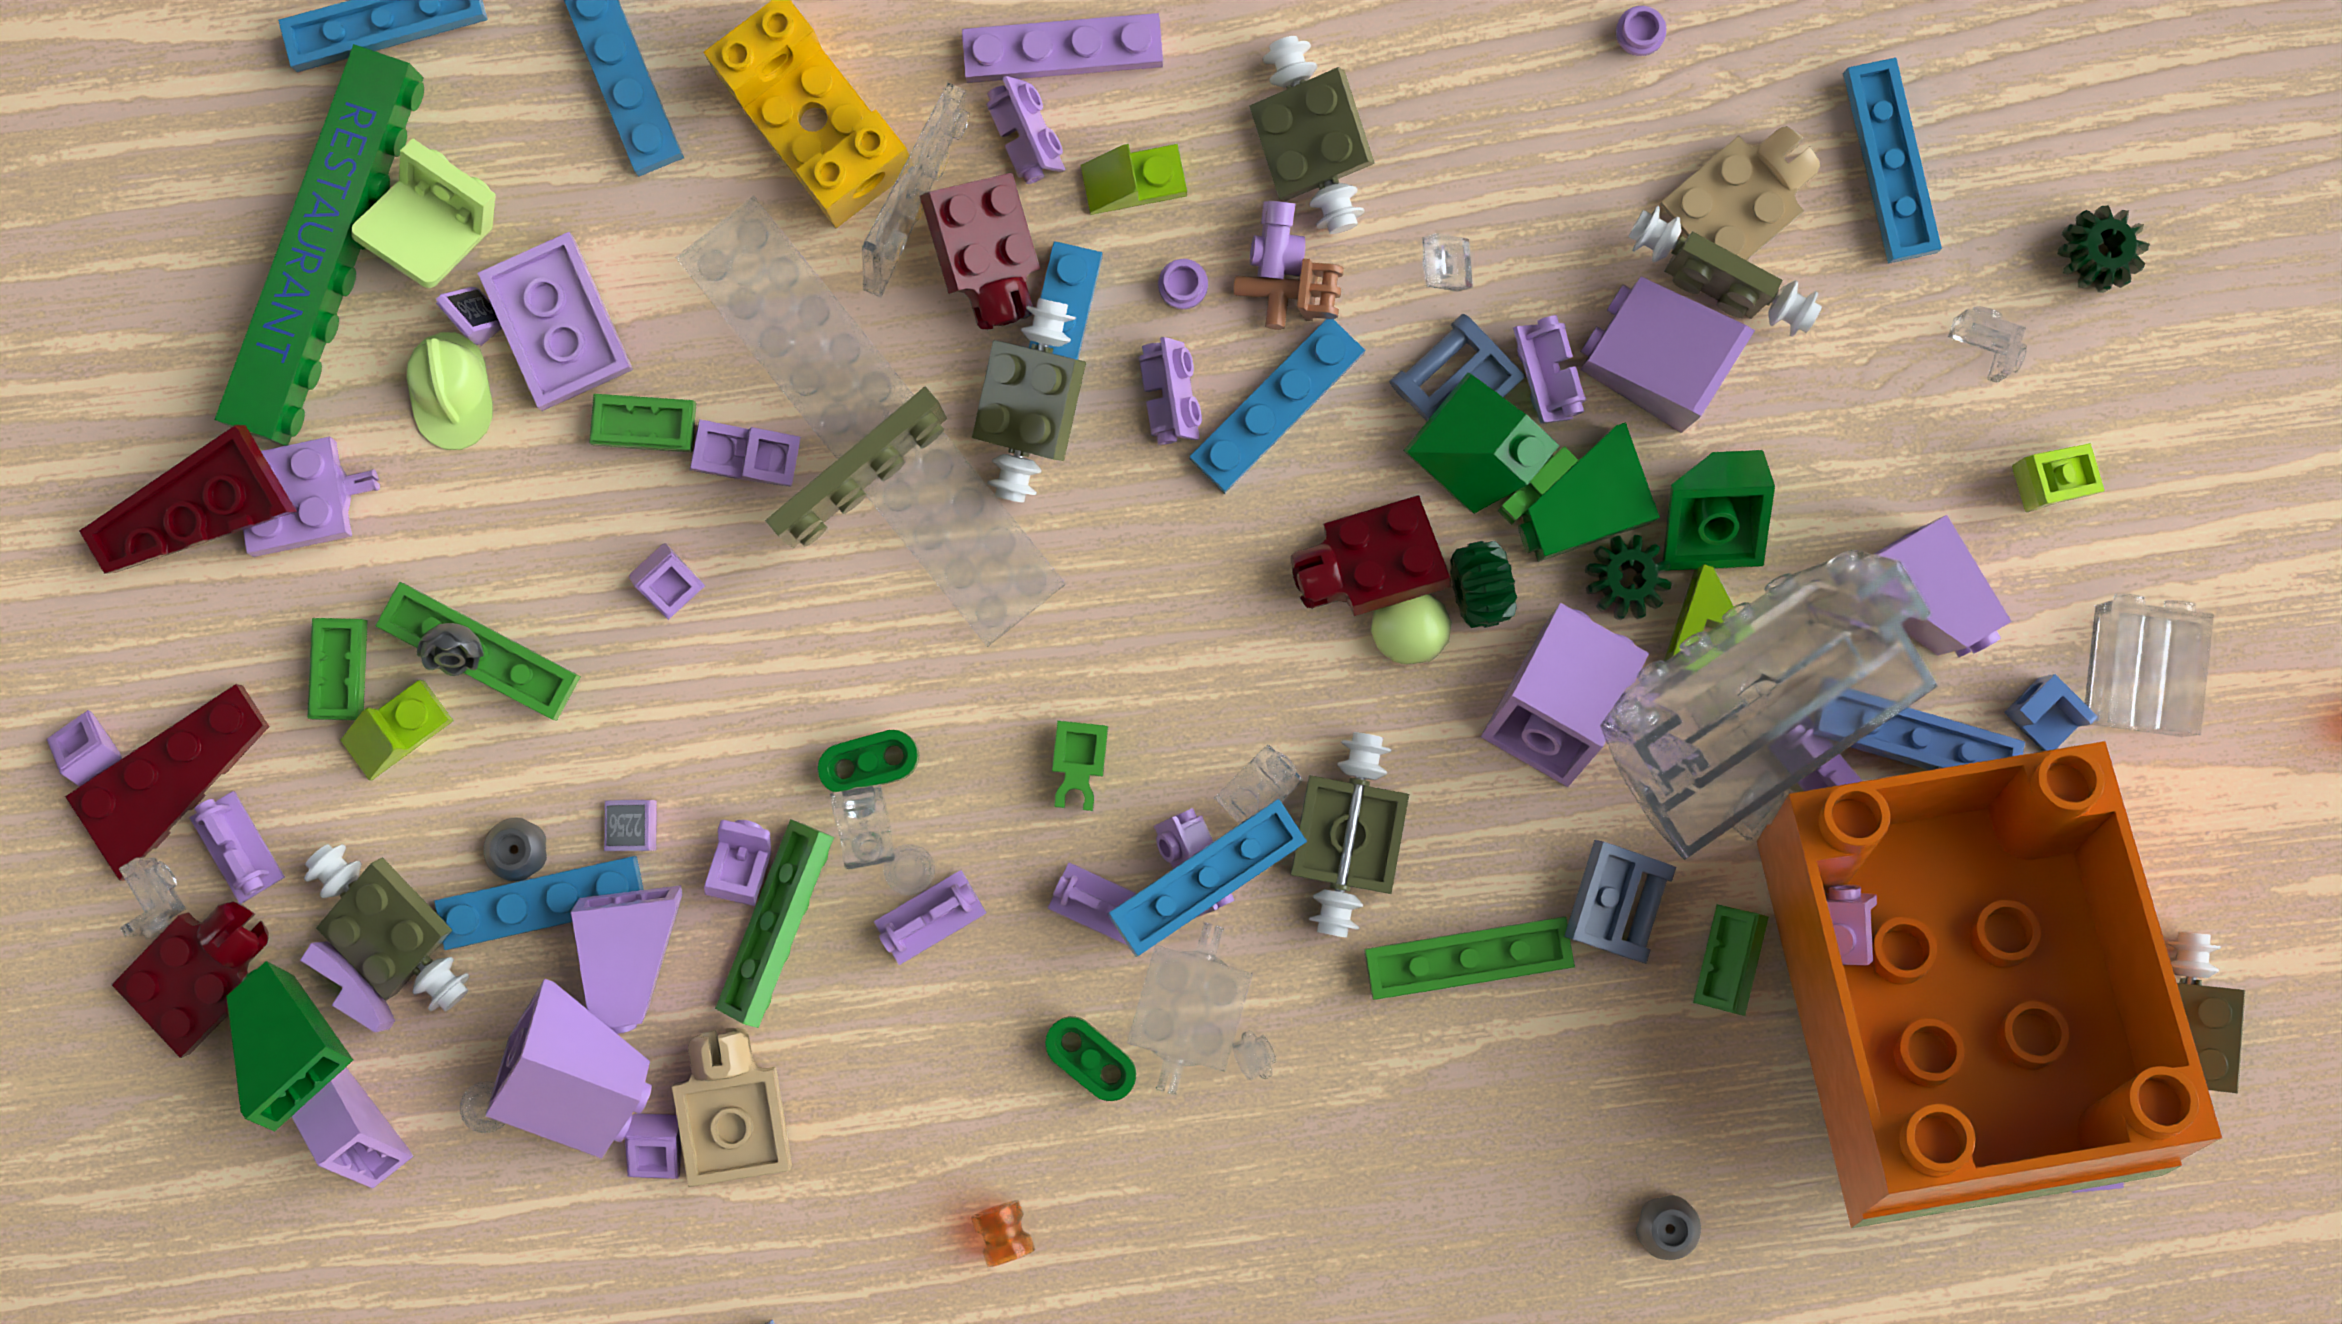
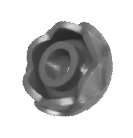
(450, 648)
(531, 847)
(1665, 1211)

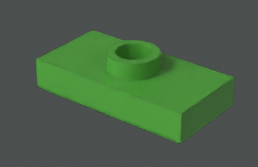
(642, 423)
(337, 668)
(1731, 959)

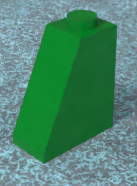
(1591, 501)
(279, 1046)

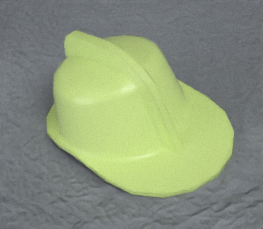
(449, 391)

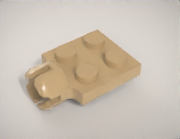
(1744, 193)
(729, 1112)

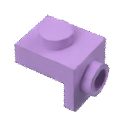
(739, 862)
(1852, 922)

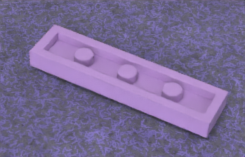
(1062, 47)

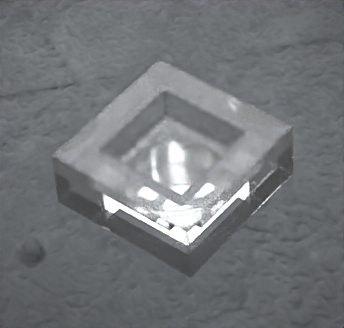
(1447, 262)

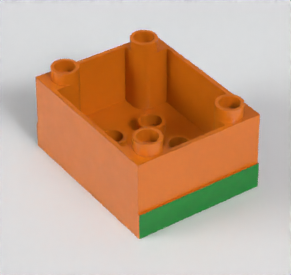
(2013, 993)

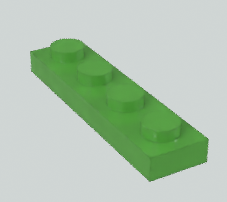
(505, 663)
(774, 923)
(1468, 958)

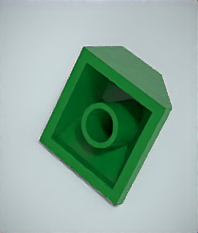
(1480, 445)
(1720, 512)

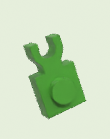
(1542, 481)
(1079, 754)

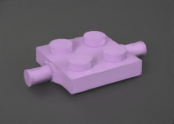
(317, 490)

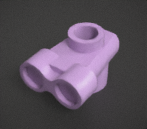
(1276, 249)

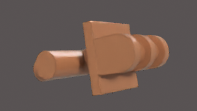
(1302, 289)

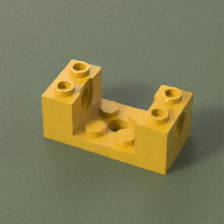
(778, 74)

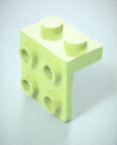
(427, 216)

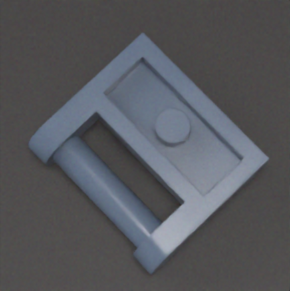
(1487, 365)
(1607, 898)

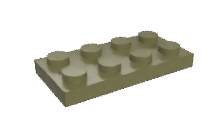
(872, 457)

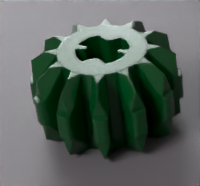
(2120, 240)
(1645, 579)
(1483, 584)

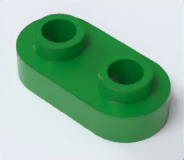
(868, 761)
(1091, 1057)

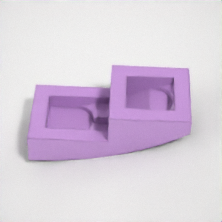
(745, 453)
(357, 996)

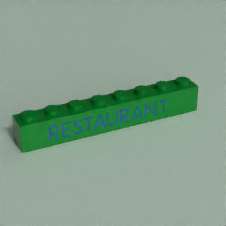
(317, 247)

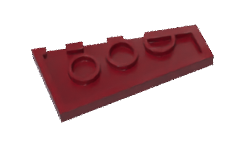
(194, 502)
(151, 789)

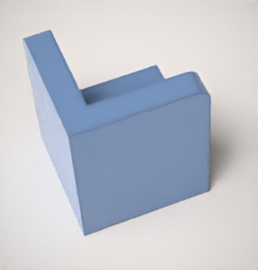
(2049, 712)

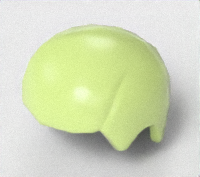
(1412, 630)

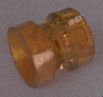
(1003, 1233)

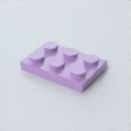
(555, 321)

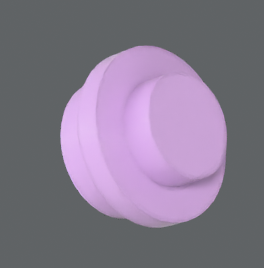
(1641, 30)
(1183, 284)

